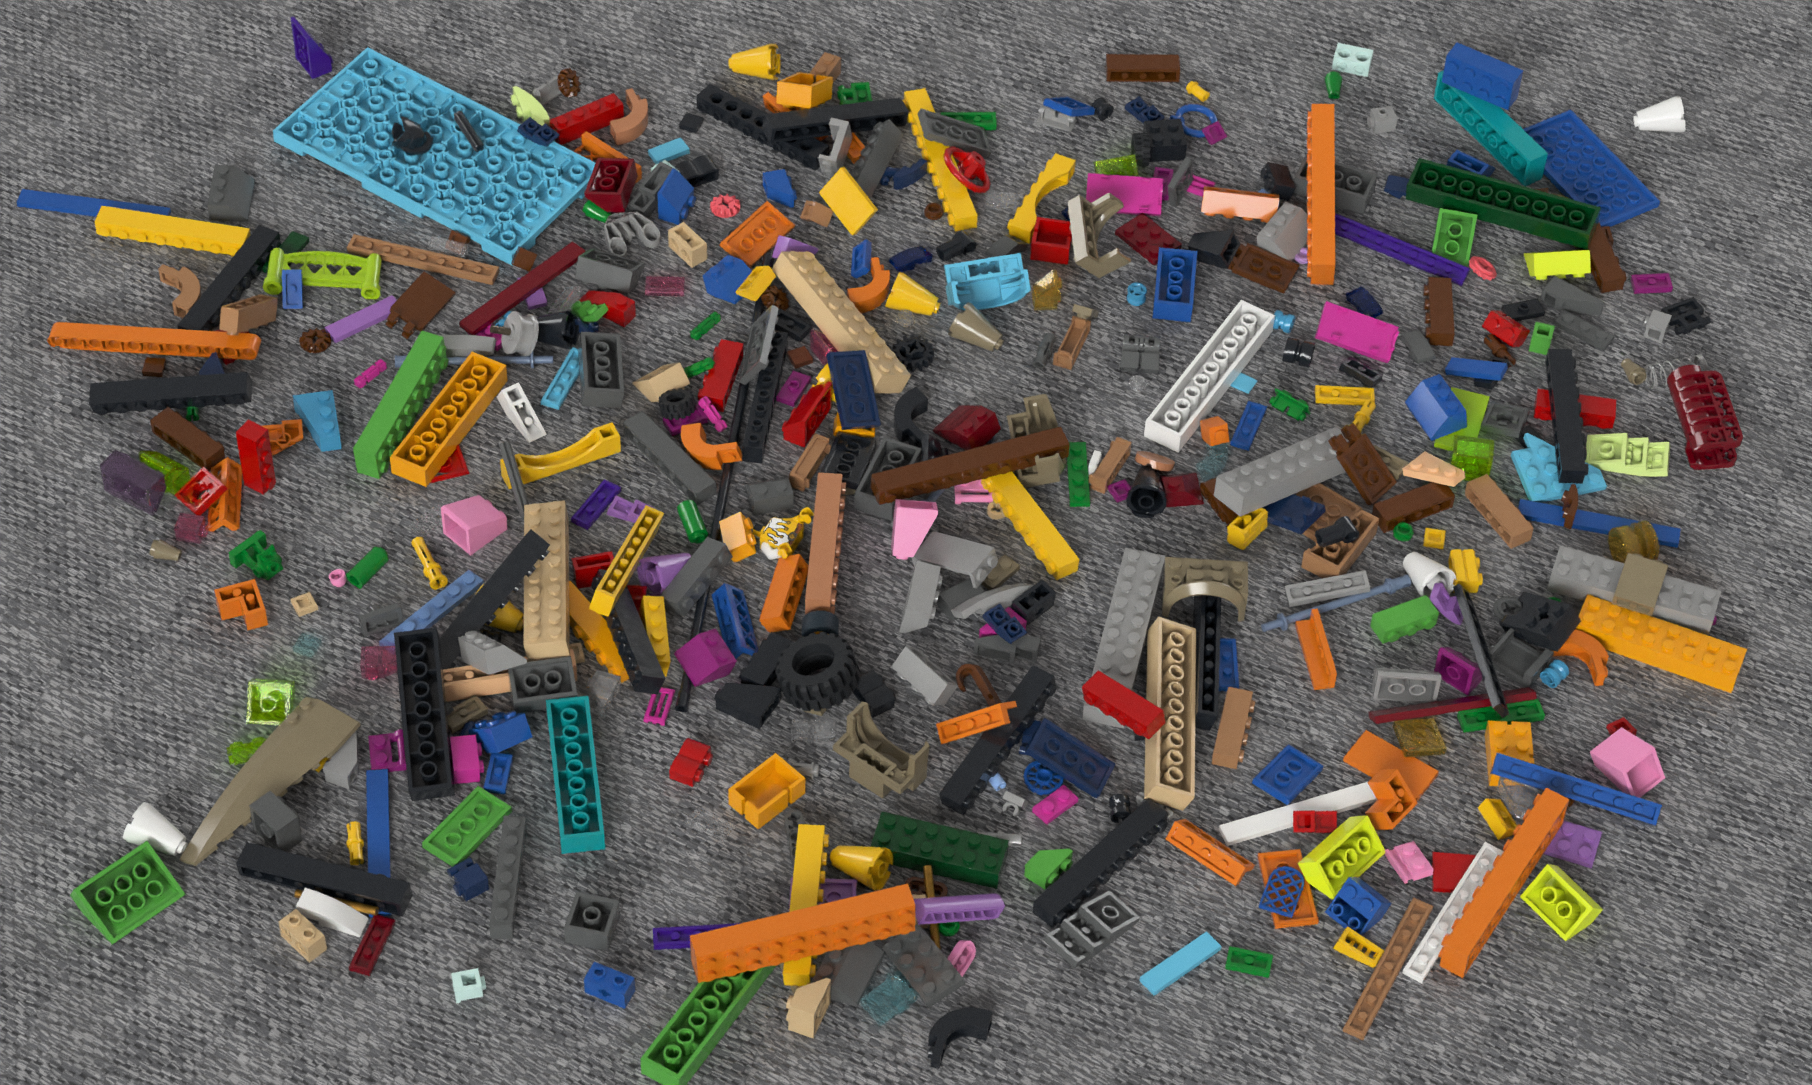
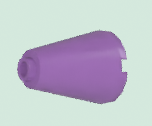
(659, 571)

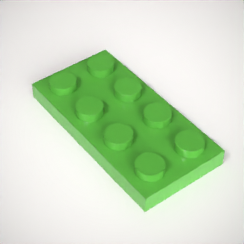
(466, 827)

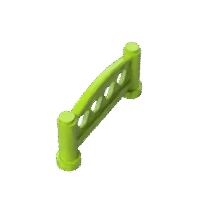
(365, 279)

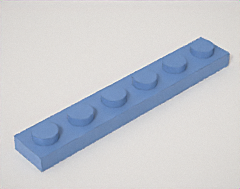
(438, 606)

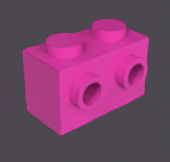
(465, 759)

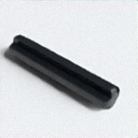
(468, 131)

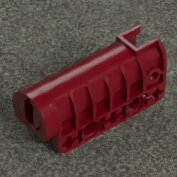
(1703, 418)

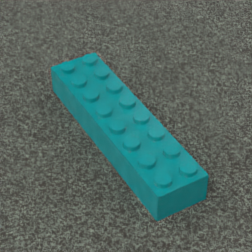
(1495, 132)
(575, 775)

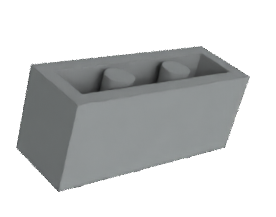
(924, 676)

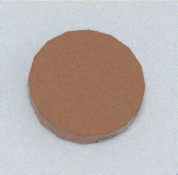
(1154, 460)

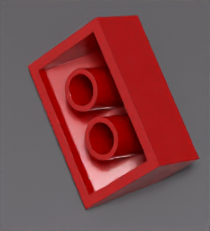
(808, 415)

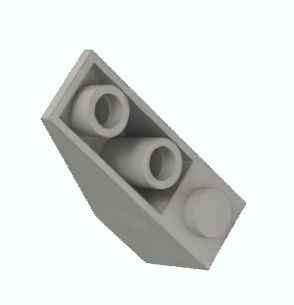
(343, 765)

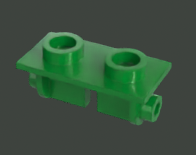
(1297, 407)

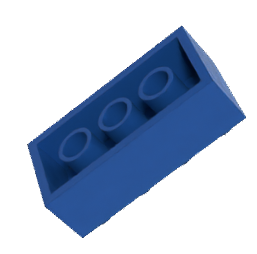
(1482, 76)
(1174, 284)

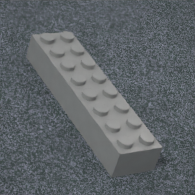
(1279, 474)
(1678, 602)

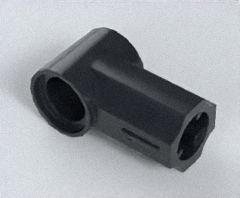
(959, 244)
(1342, 530)

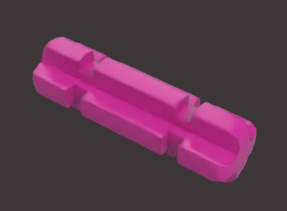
(370, 373)
(712, 414)

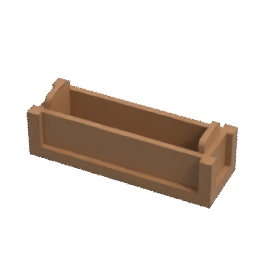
(1072, 343)
(809, 462)
(1110, 465)

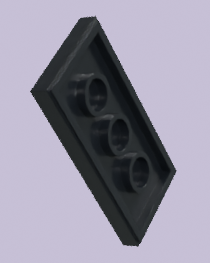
(849, 457)

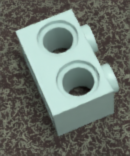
(1352, 59)

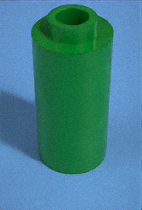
(692, 521)
(367, 567)

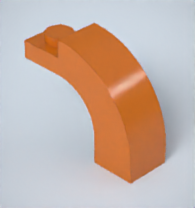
(873, 294)
(705, 454)
(1589, 651)

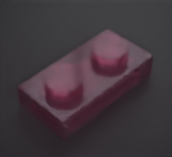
(664, 286)

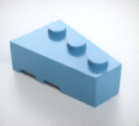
(320, 418)

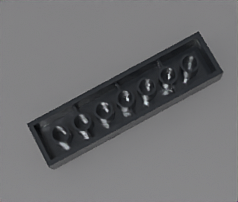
(424, 714)

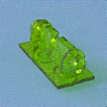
(240, 751)

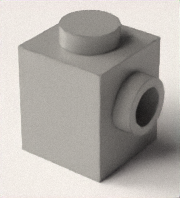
(1382, 119)
(1656, 325)

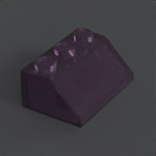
(133, 481)

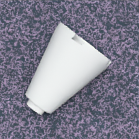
(1663, 116)
(1426, 572)
(156, 829)

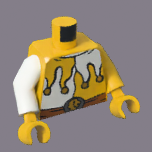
(782, 535)

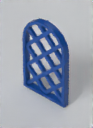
(1280, 898)

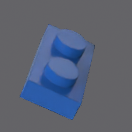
(861, 259)
(292, 289)
(498, 773)

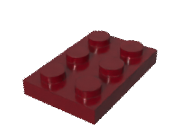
(1146, 237)

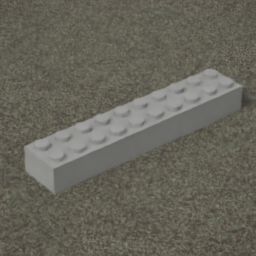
(1127, 624)

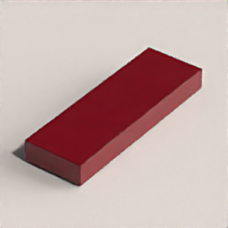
(372, 945)

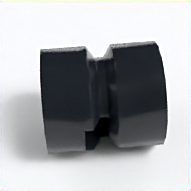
(1298, 352)

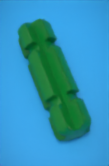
(705, 325)
(699, 367)

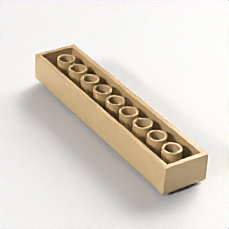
(839, 318)
(548, 586)
(1173, 689)

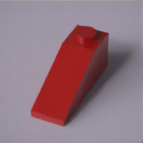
(620, 307)

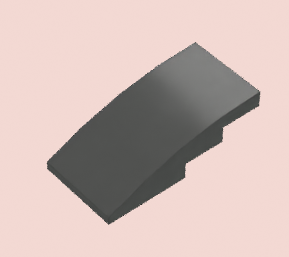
(1091, 929)

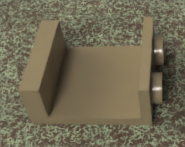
(1640, 584)

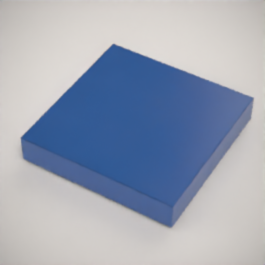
(1069, 106)

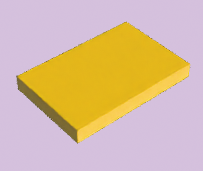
(848, 201)

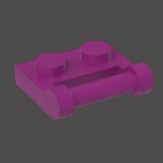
(381, 751)

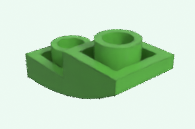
(589, 312)

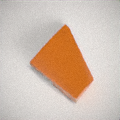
(284, 434)

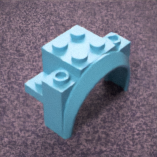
(986, 282)

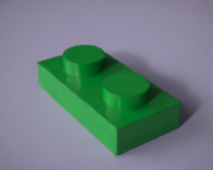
(1249, 961)

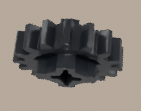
(914, 352)

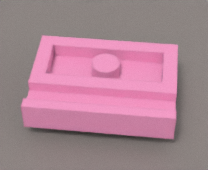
(1409, 862)

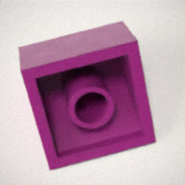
(706, 658)
(1457, 670)

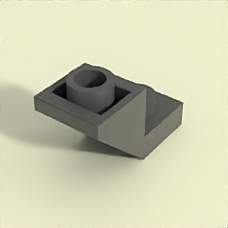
(1005, 246)

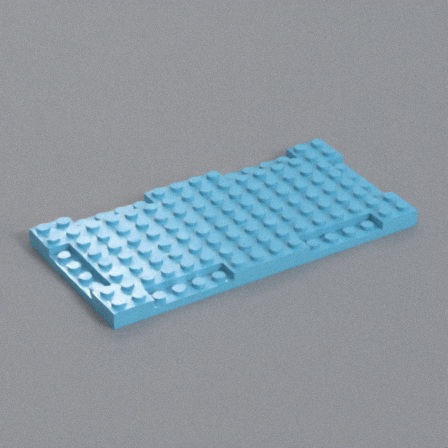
(491, 195)

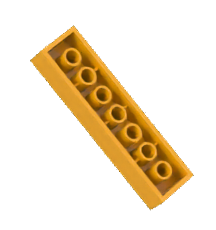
(448, 419)
(1662, 643)

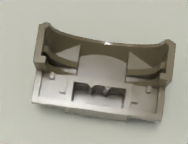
(876, 760)

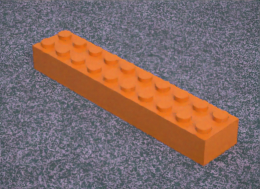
(1321, 194)
(1503, 882)
(802, 933)

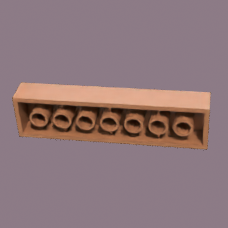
(825, 544)

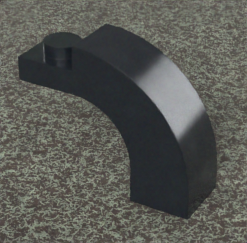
(906, 409)
(957, 1024)

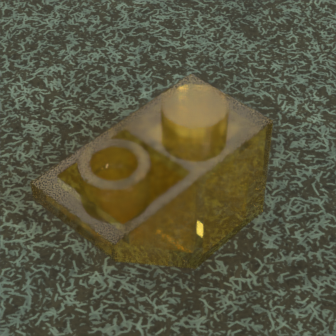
(1046, 292)

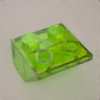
(175, 474)

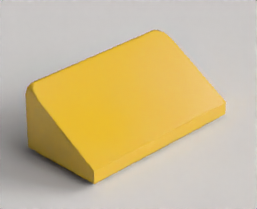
(756, 283)
(1497, 818)

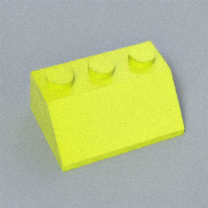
(1558, 263)
(1561, 902)

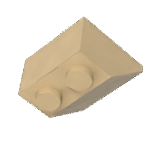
(661, 380)
(808, 1007)

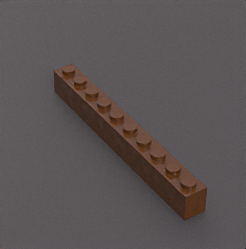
(967, 465)

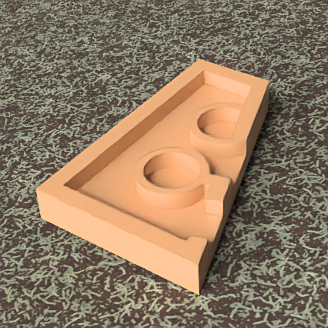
(1434, 470)

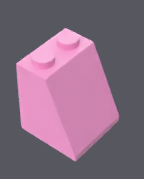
(472, 523)
(911, 525)
(1628, 763)

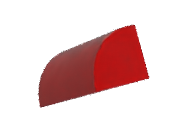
(587, 567)

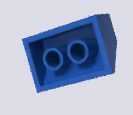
(1436, 408)

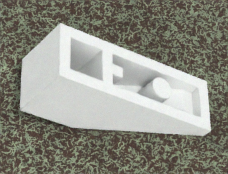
(521, 412)

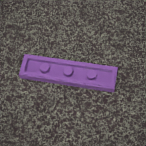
(360, 320)

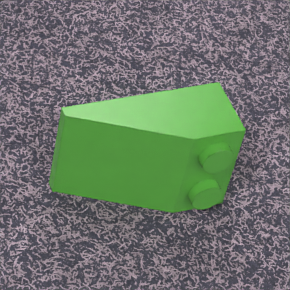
(1454, 235)

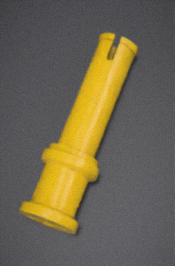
(420, 546)

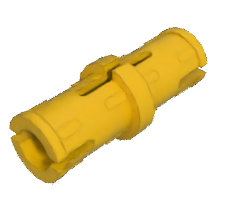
(1363, 416)
(355, 843)

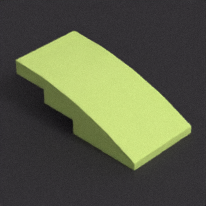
(1628, 455)

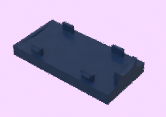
(853, 390)
(1294, 513)
(1070, 758)

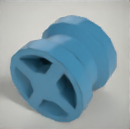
(1136, 294)

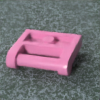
(971, 487)

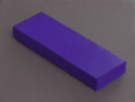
(595, 504)

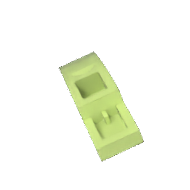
(528, 107)

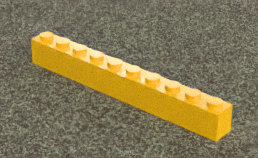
(952, 192)

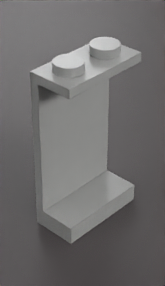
(958, 556)

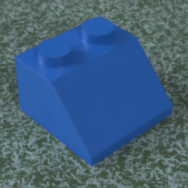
(675, 198)
(726, 278)

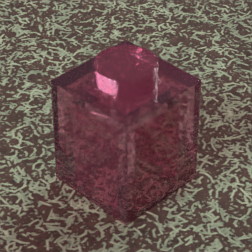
(190, 528)

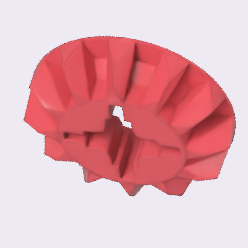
(722, 210)
(1482, 268)

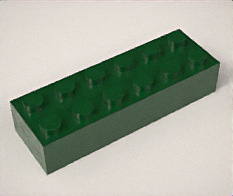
(948, 850)

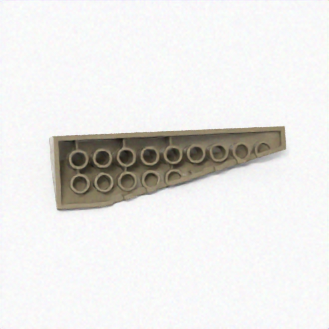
(295, 747)

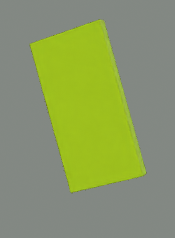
(1475, 407)

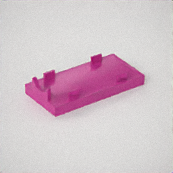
(1136, 193)
(1357, 332)

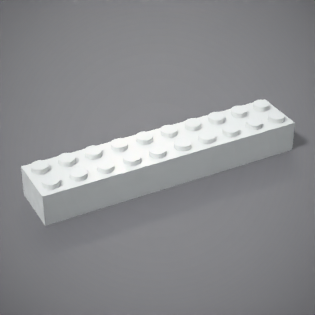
(1209, 376)

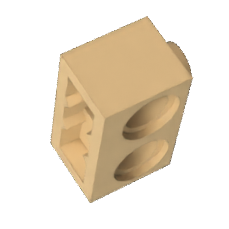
(687, 244)
(302, 935)

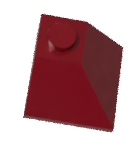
(1181, 489)

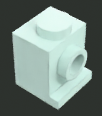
(468, 984)

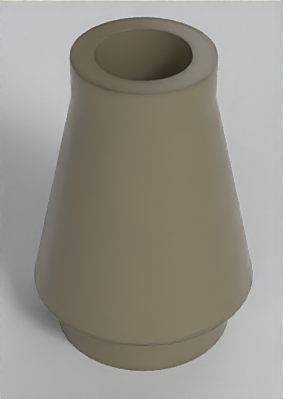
(1633, 371)
(165, 551)

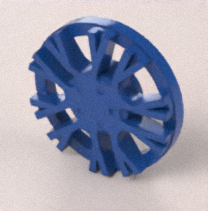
(1043, 778)

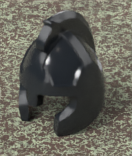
(414, 138)

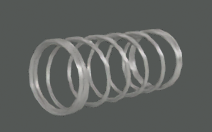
(1671, 366)

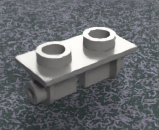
(547, 92)
(1060, 121)

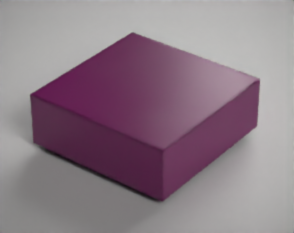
(1214, 133)
(1119, 490)

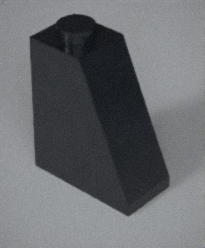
(1215, 247)
(748, 702)

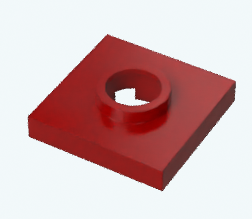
(200, 482)

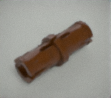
(1499, 350)

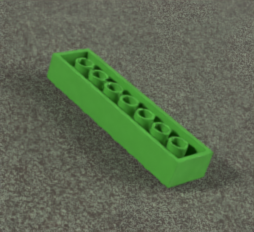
(400, 404)
(699, 1026)

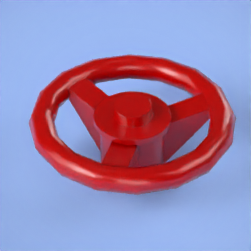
(970, 166)

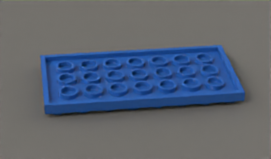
(1589, 170)

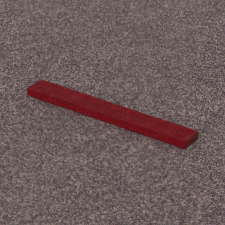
(521, 289)
(1448, 706)

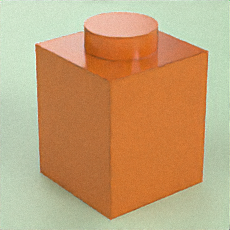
(1214, 431)

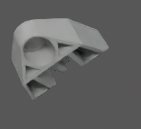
(628, 225)

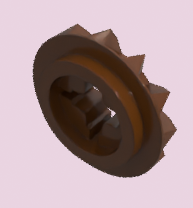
(564, 83)
(768, 298)
(320, 344)

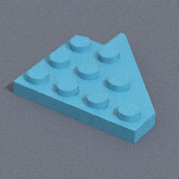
(1539, 473)

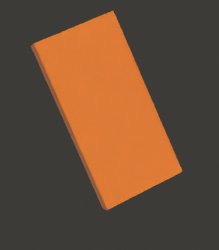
(757, 234)
(1375, 754)
(1305, 911)

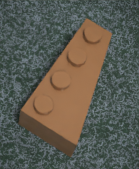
(1339, 557)

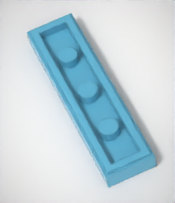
(562, 381)
(1180, 963)

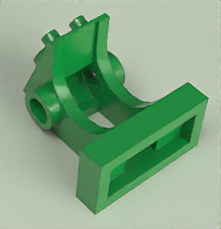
(262, 562)

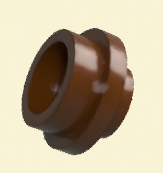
(933, 211)

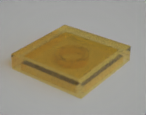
(1419, 737)

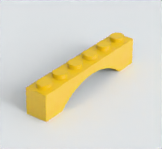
(1056, 174)
(595, 445)

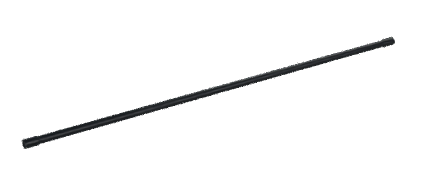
(684, 694)

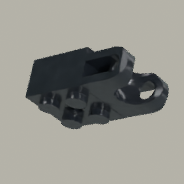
(1542, 621)

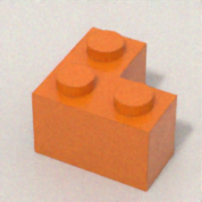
(242, 600)
(1393, 799)

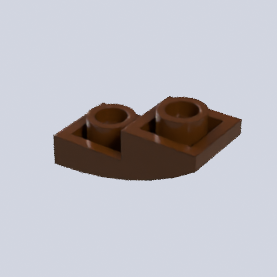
(1570, 506)

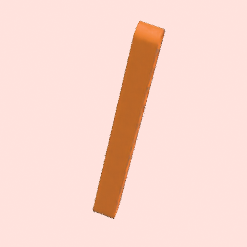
(154, 340)

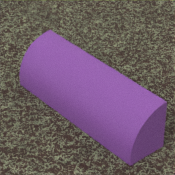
(958, 908)

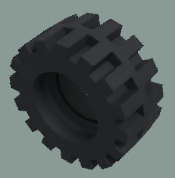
(1141, 148)
(677, 404)

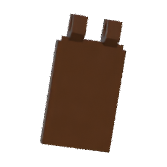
(1263, 267)
(419, 304)
(1362, 463)

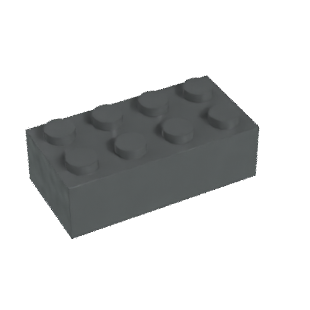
(1352, 186)
(600, 370)
(889, 455)

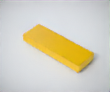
(1343, 395)

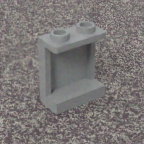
(842, 136)

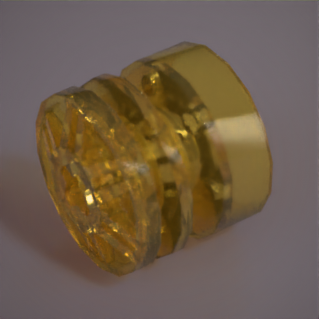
(1632, 539)

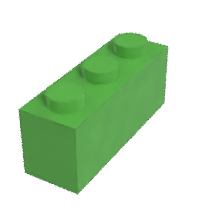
(1404, 619)

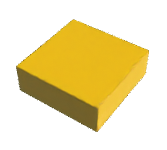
(1434, 538)

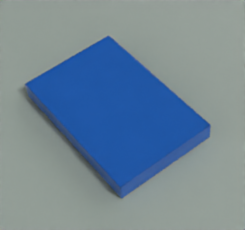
(1287, 774)

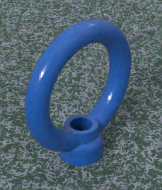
(1198, 108)

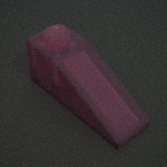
(378, 662)

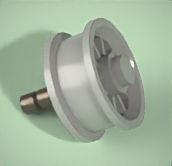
(518, 333)

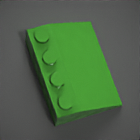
(127, 893)

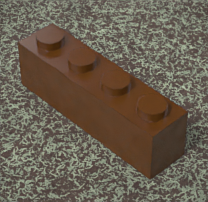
(1142, 68)
(1604, 264)
(1439, 311)
(187, 438)
(1413, 505)

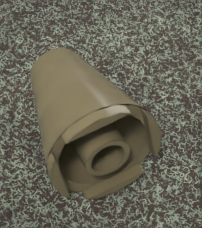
(975, 329)

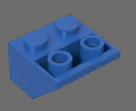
(1465, 162)
(501, 731)
(1358, 906)

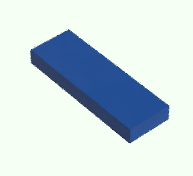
(1476, 368)
(1248, 425)
(1228, 664)

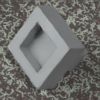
(1015, 801)

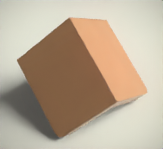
(816, 213)

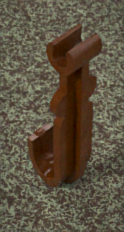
(980, 679)

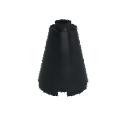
(558, 329)
(1146, 494)

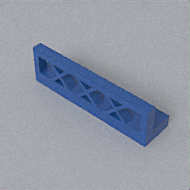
(731, 620)

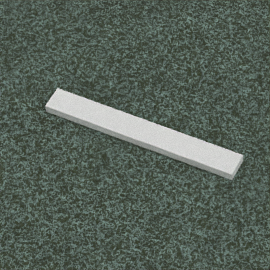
(1282, 817)
(1430, 946)

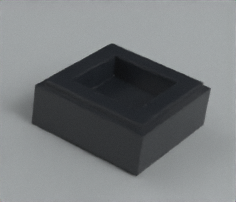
(691, 122)

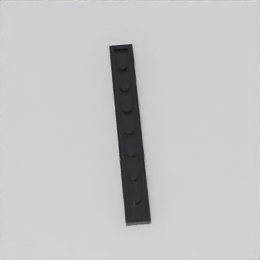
(1481, 650)

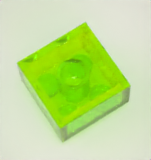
(1472, 456)

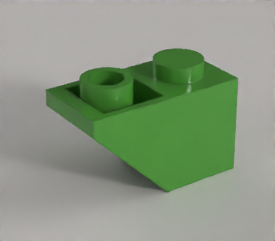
(1541, 338)
(1047, 866)

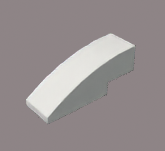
(331, 913)

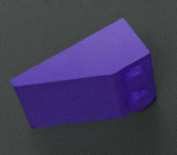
(309, 51)

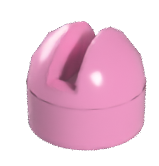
(338, 578)

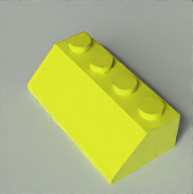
(1342, 855)

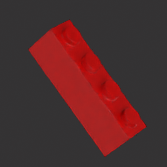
(587, 118)
(721, 377)
(1594, 410)
(256, 457)
(1123, 705)

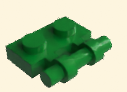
(859, 92)

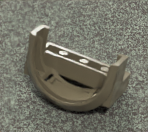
(1085, 225)
(1037, 418)
(1205, 577)

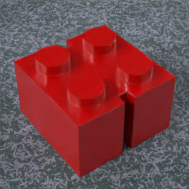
(1051, 241)

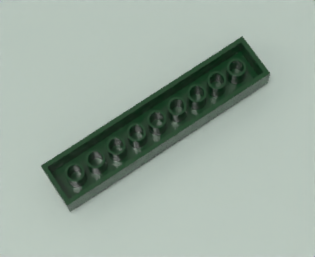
(1503, 203)

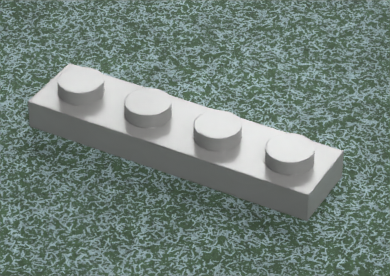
(1327, 588)

